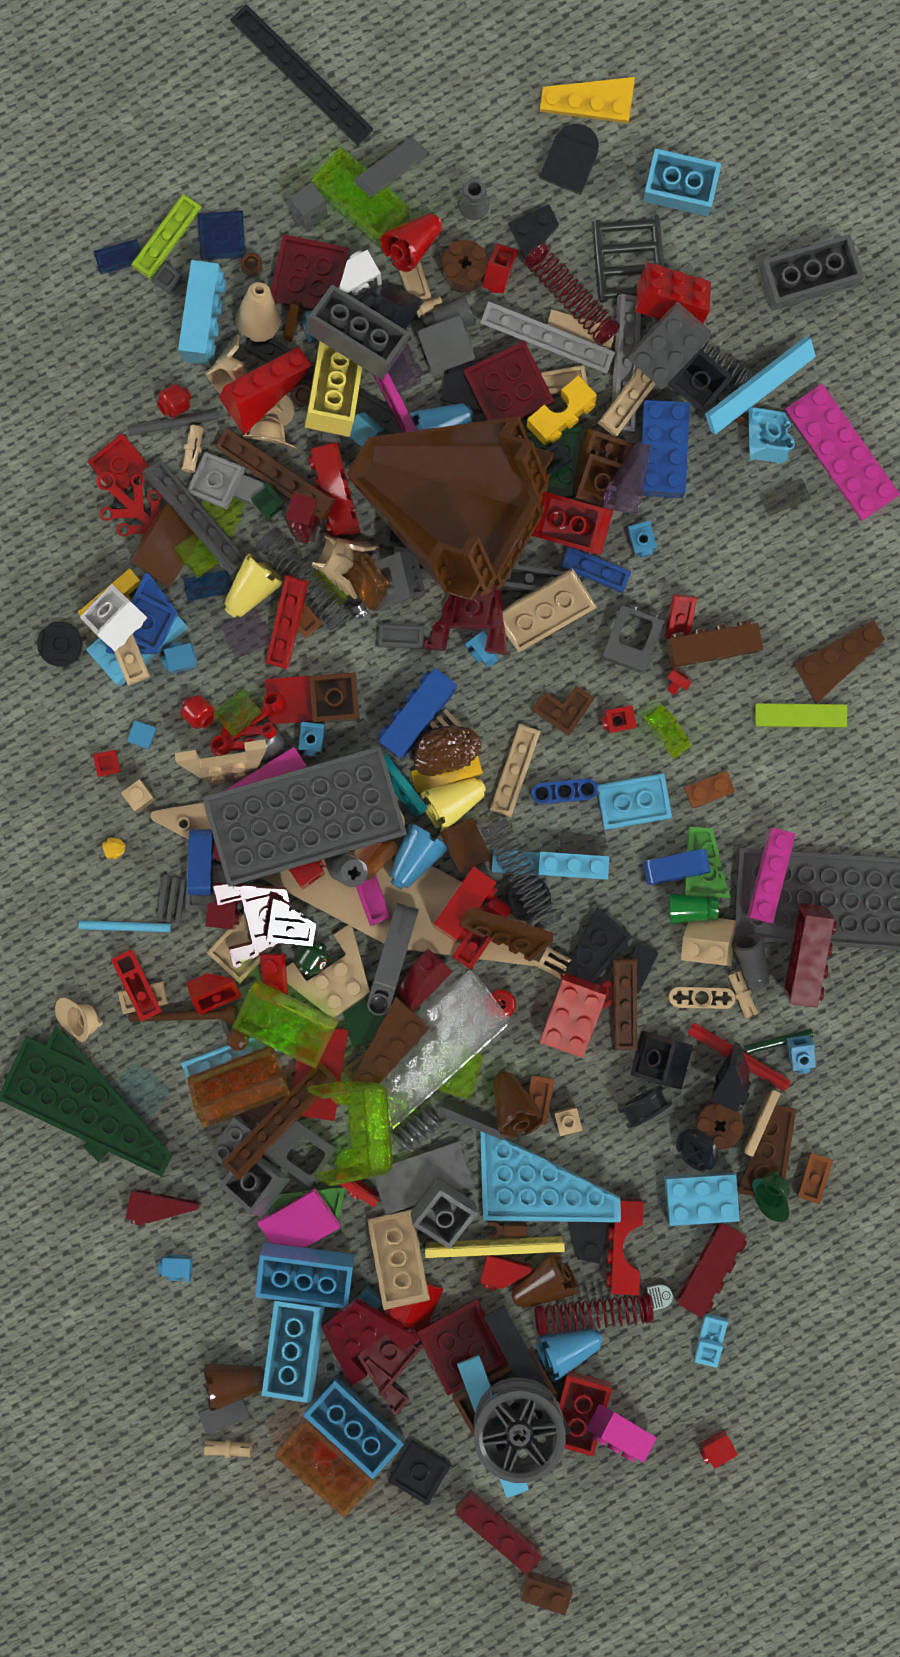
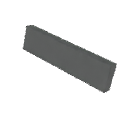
(391, 167)

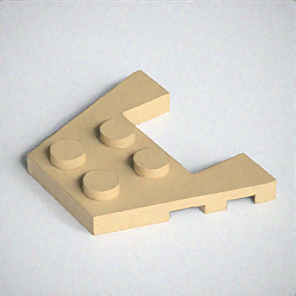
(226, 767)
(340, 983)

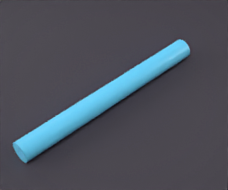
(124, 926)

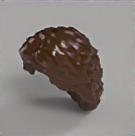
(445, 749)

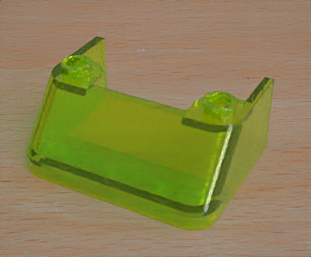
(369, 1131)

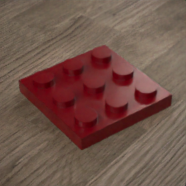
(307, 270)
(509, 384)
(456, 1339)

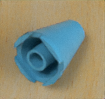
(442, 416)
(415, 856)
(567, 1350)

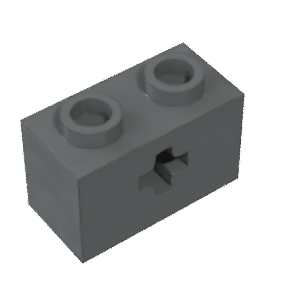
(308, 207)
(232, 1136)

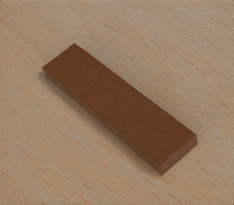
(625, 1004)

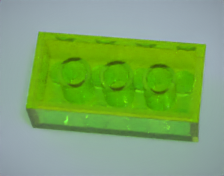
(369, 215)
(285, 1024)

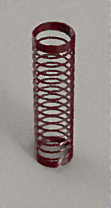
(538, 256)
(646, 1313)

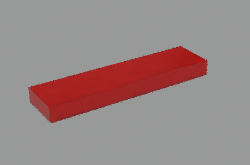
(287, 621)

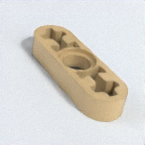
(718, 992)

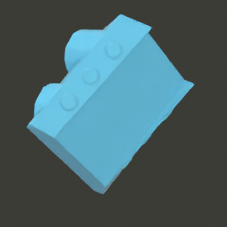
(769, 435)

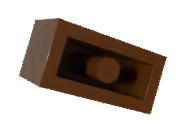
(546, 1592)

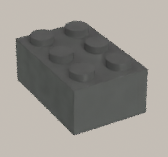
(669, 345)

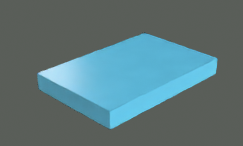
(634, 801)

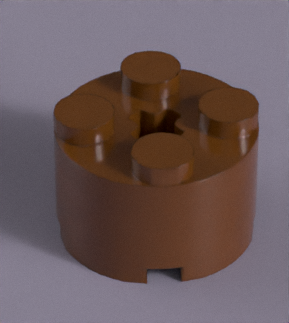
(455, 257)
(732, 1124)

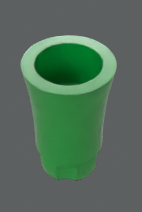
(692, 908)

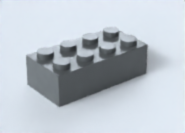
(811, 272)
(357, 331)

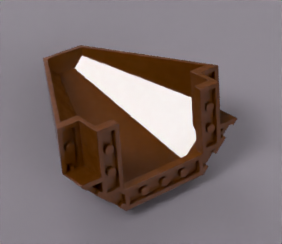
(458, 497)

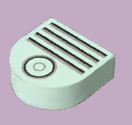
(660, 1295)

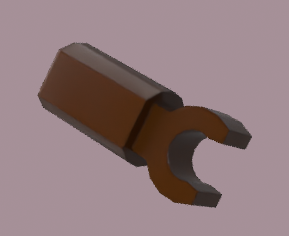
(509, 1229)

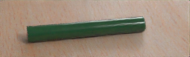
(775, 1042)

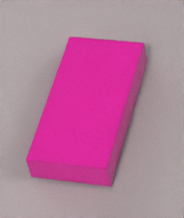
(373, 901)

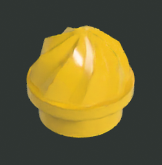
(113, 848)

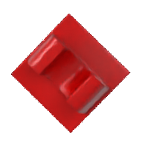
(678, 680)

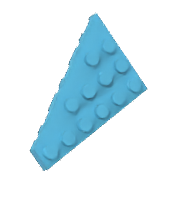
(530, 1188)

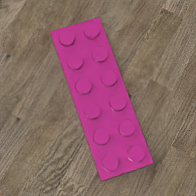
(841, 452)

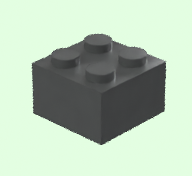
(257, 1187)
(443, 1213)

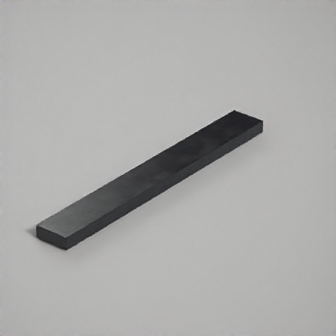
(301, 74)
(376, 409)

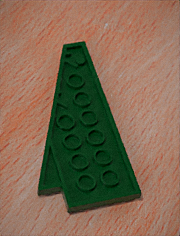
(70, 1093)

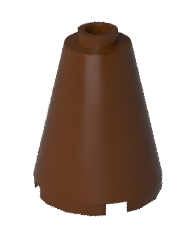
(514, 1107)
(545, 1283)
(231, 1383)

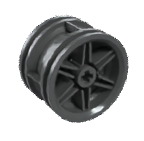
(541, 1456)

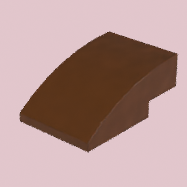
(597, 465)
(157, 545)

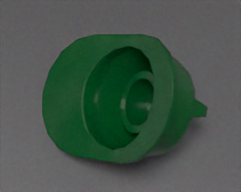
(772, 1196)

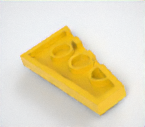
(593, 100)

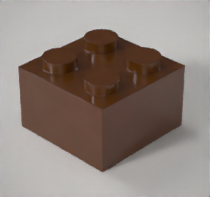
(334, 698)

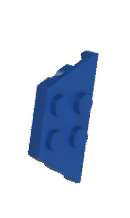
(159, 615)

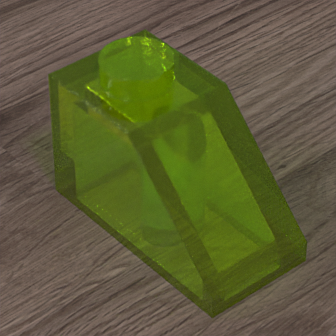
(667, 730)

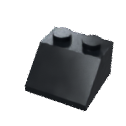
(392, 303)
(700, 381)
(661, 1060)
(732, 1080)

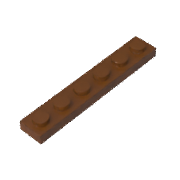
(272, 470)
(276, 1122)

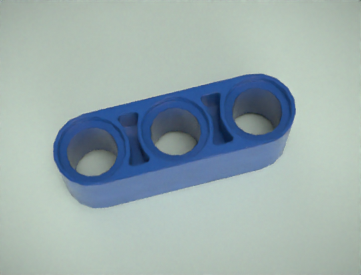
(573, 785)
(200, 862)
(676, 867)

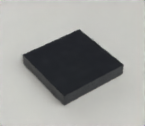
(568, 164)
(419, 1472)

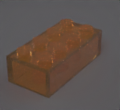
(238, 1086)
(324, 1467)

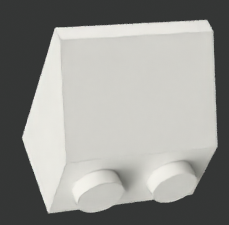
(360, 275)
(113, 617)

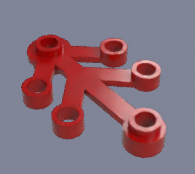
(134, 508)
(225, 742)

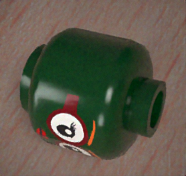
(313, 958)

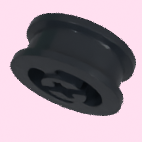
(644, 1106)

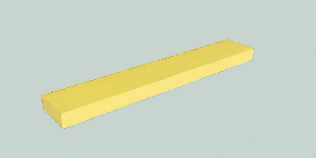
(496, 1247)

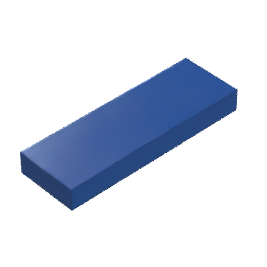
(596, 569)

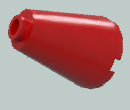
(411, 241)

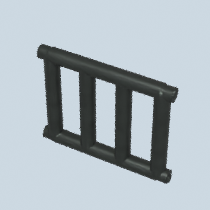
(601, 250)

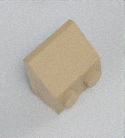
(709, 941)

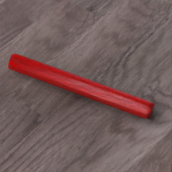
(723, 1047)

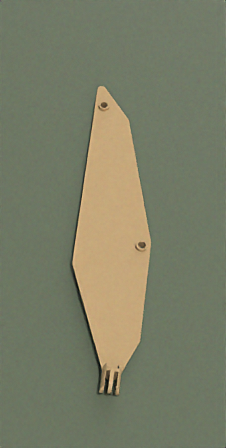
(428, 894)

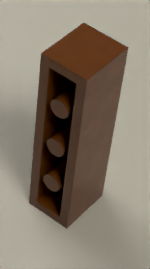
(713, 645)

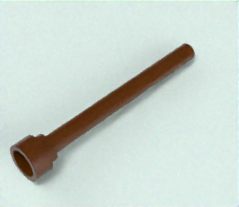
(227, 1014)

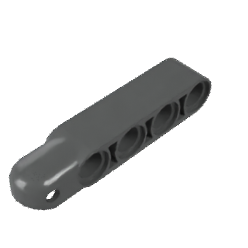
(392, 959)

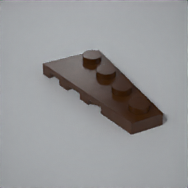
(834, 662)
(512, 933)
(393, 1040)
(772, 1149)

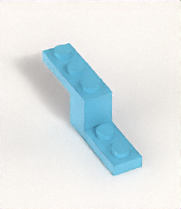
(557, 864)

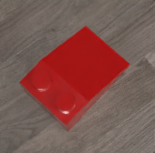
(573, 523)

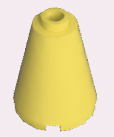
(251, 586)
(452, 801)

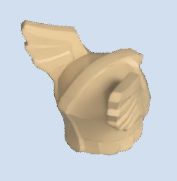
(226, 367)
(338, 559)

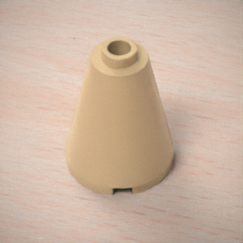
(258, 314)

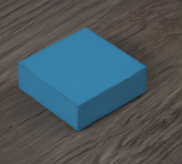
(141, 735)

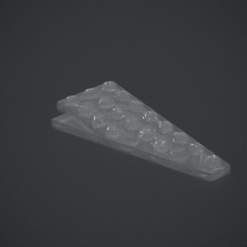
(461, 1023)

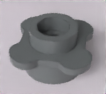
(359, 610)

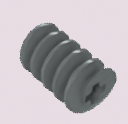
(347, 869)
(416, 1129)

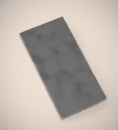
(414, 1176)

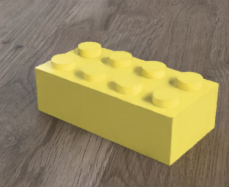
(333, 392)

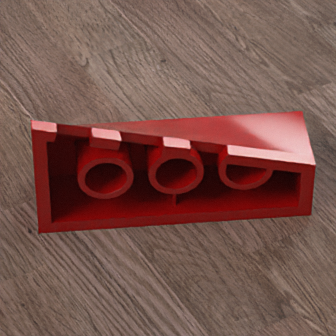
(261, 389)
(333, 482)

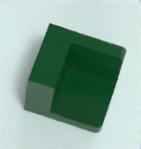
(268, 502)

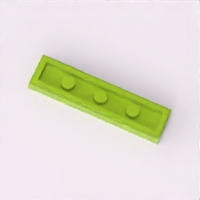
(166, 236)
(801, 715)

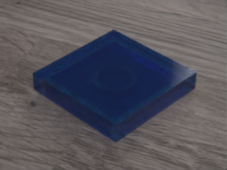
(221, 235)

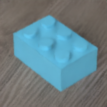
(682, 182)
(701, 1198)

